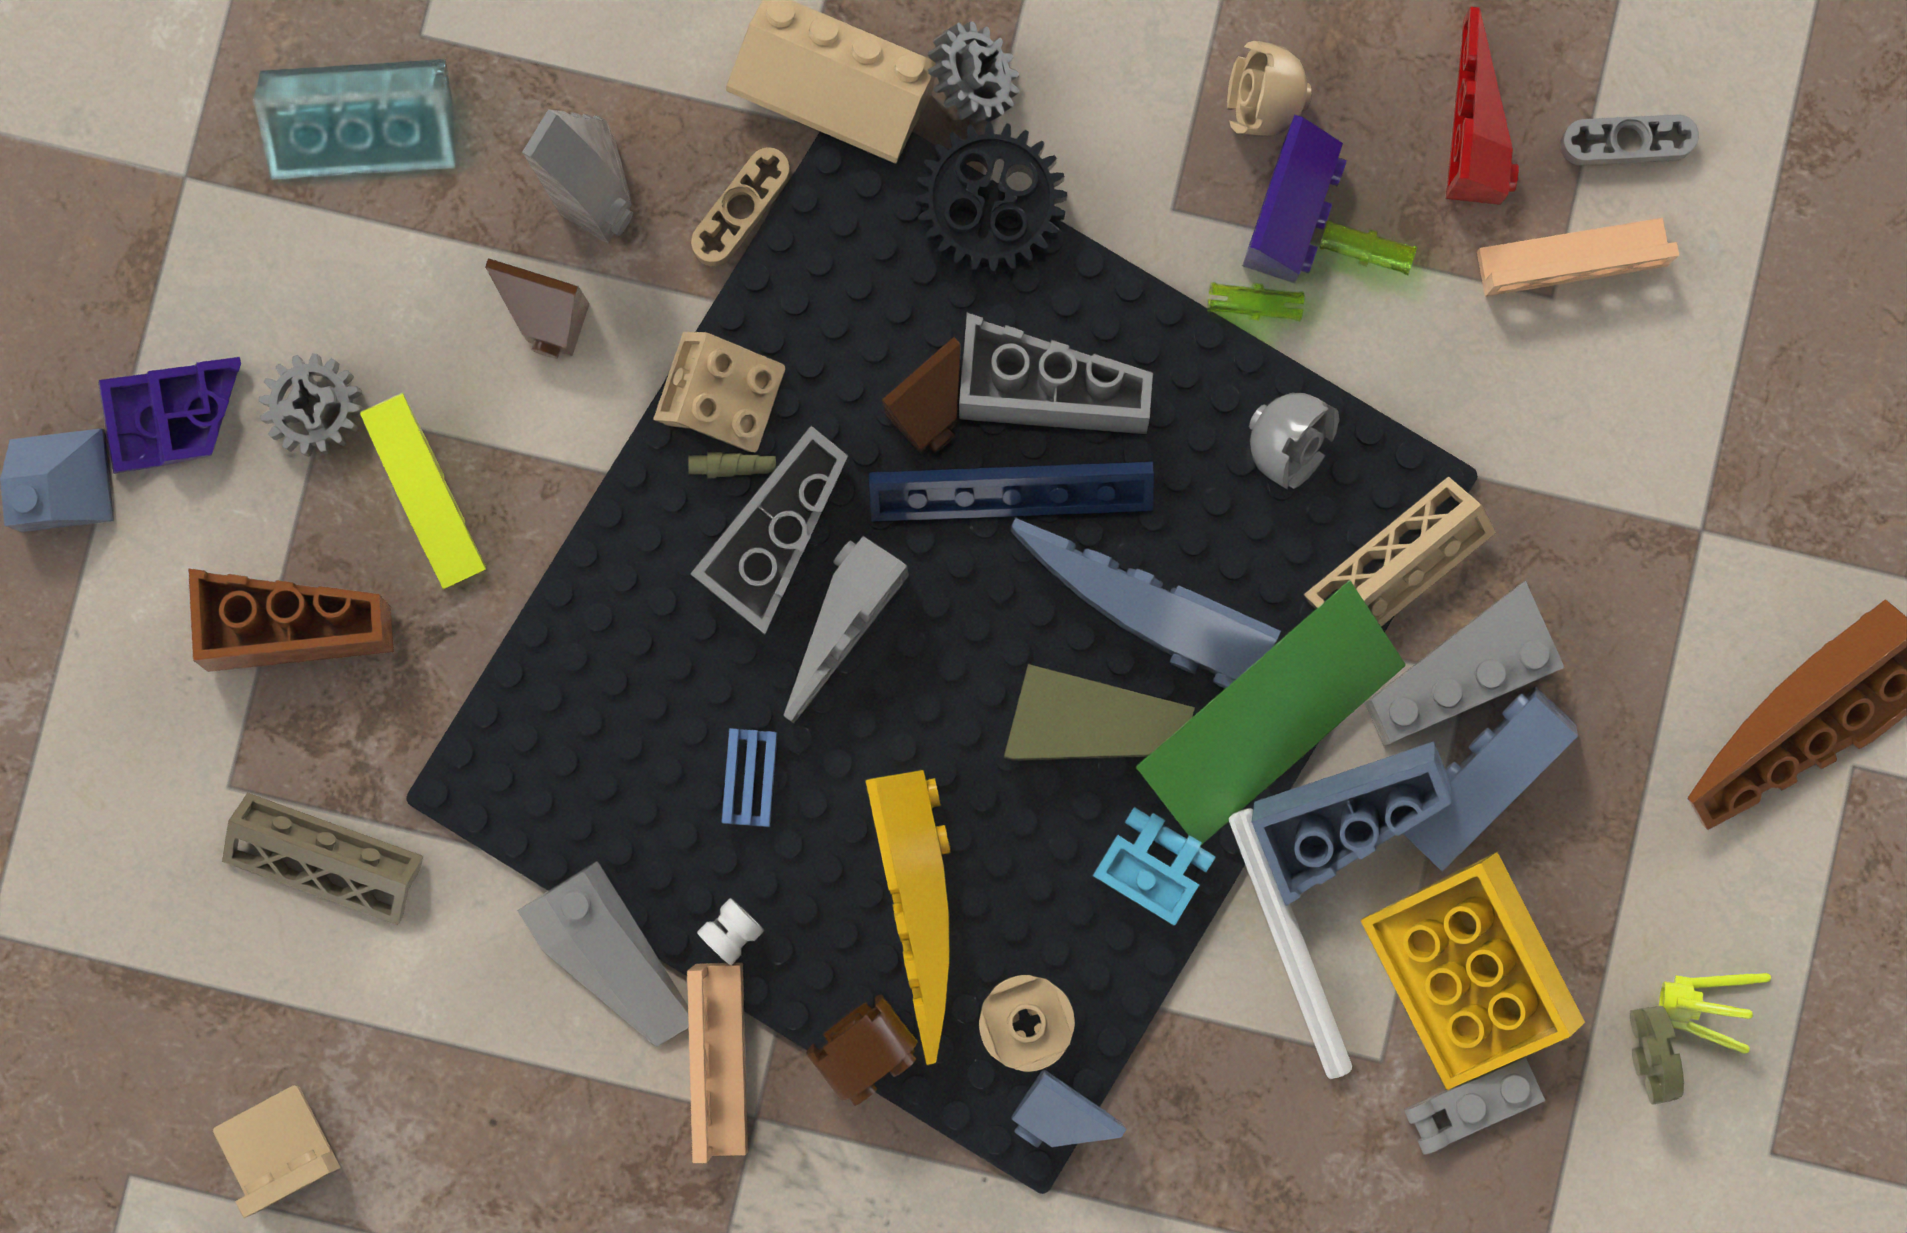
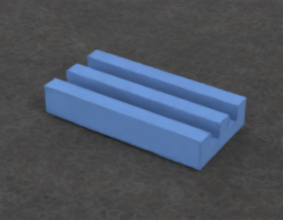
(752, 737)

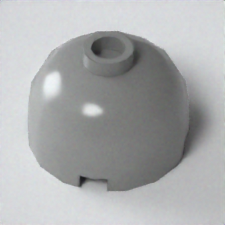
(1289, 436)

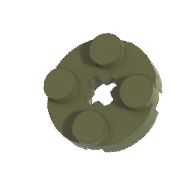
(1656, 1054)

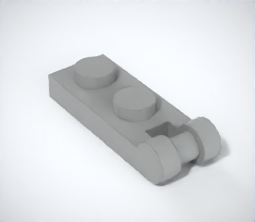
(1475, 1104)

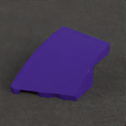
(166, 413)

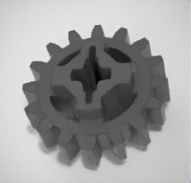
(973, 72)

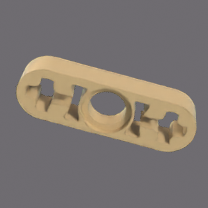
(770, 186)

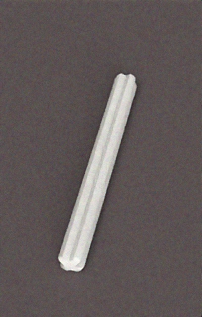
(1292, 950)

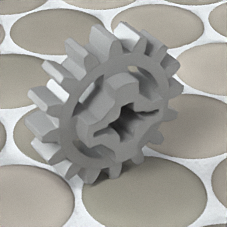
(291, 409)

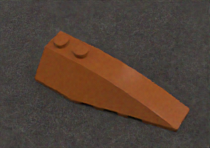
(1833, 700)

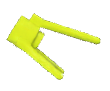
(1685, 1004)

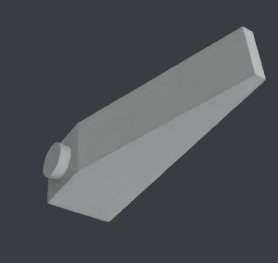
(854, 599)

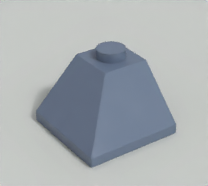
(56, 481)
(1062, 1115)

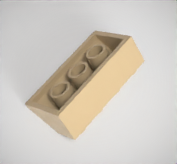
(832, 77)

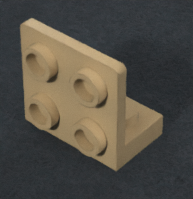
(720, 390)
(275, 1149)

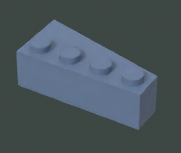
(1347, 815)

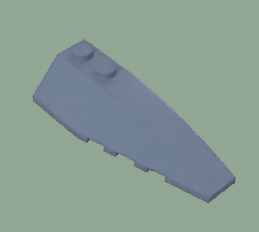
(1177, 621)

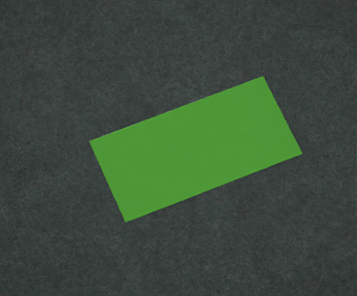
(1272, 714)

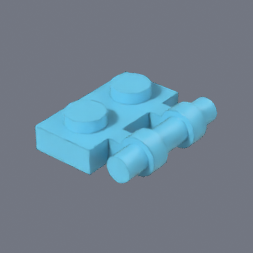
(1147, 879)

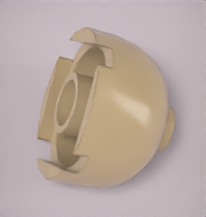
(1267, 90)

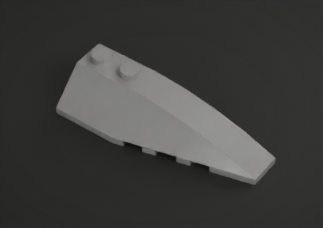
(581, 171)

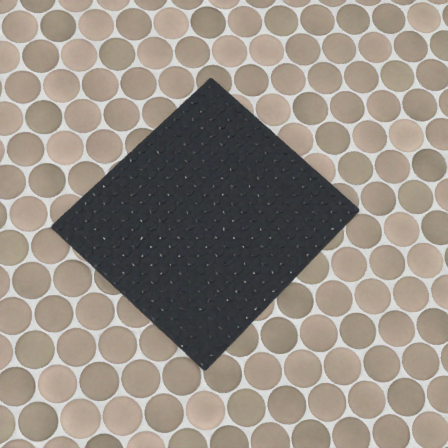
(625, 672)

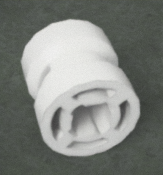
(730, 931)

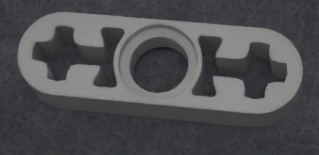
(1663, 149)

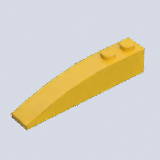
(916, 879)

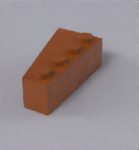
(273, 623)

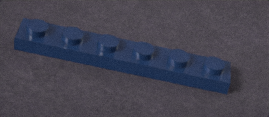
(1011, 491)

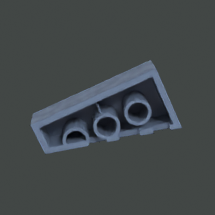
(1494, 775)

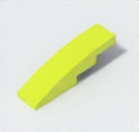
(422, 490)

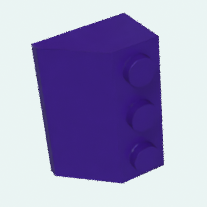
(1295, 202)

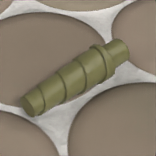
(727, 465)

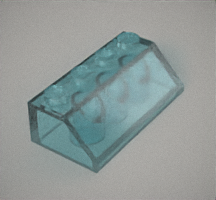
(356, 119)

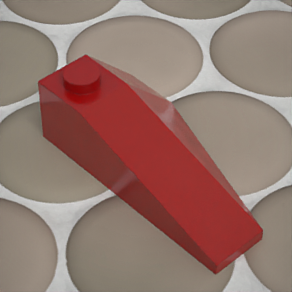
(1480, 139)

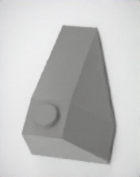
(601, 946)

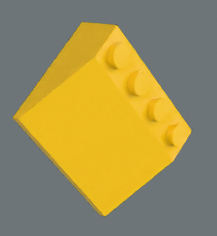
(1473, 972)

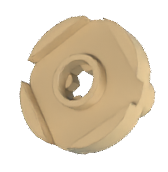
(1050, 1036)

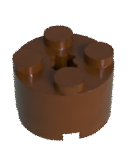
(863, 1050)

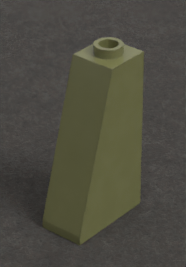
(1088, 719)

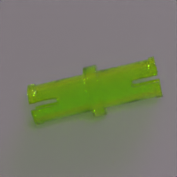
(1368, 247)
(1255, 301)

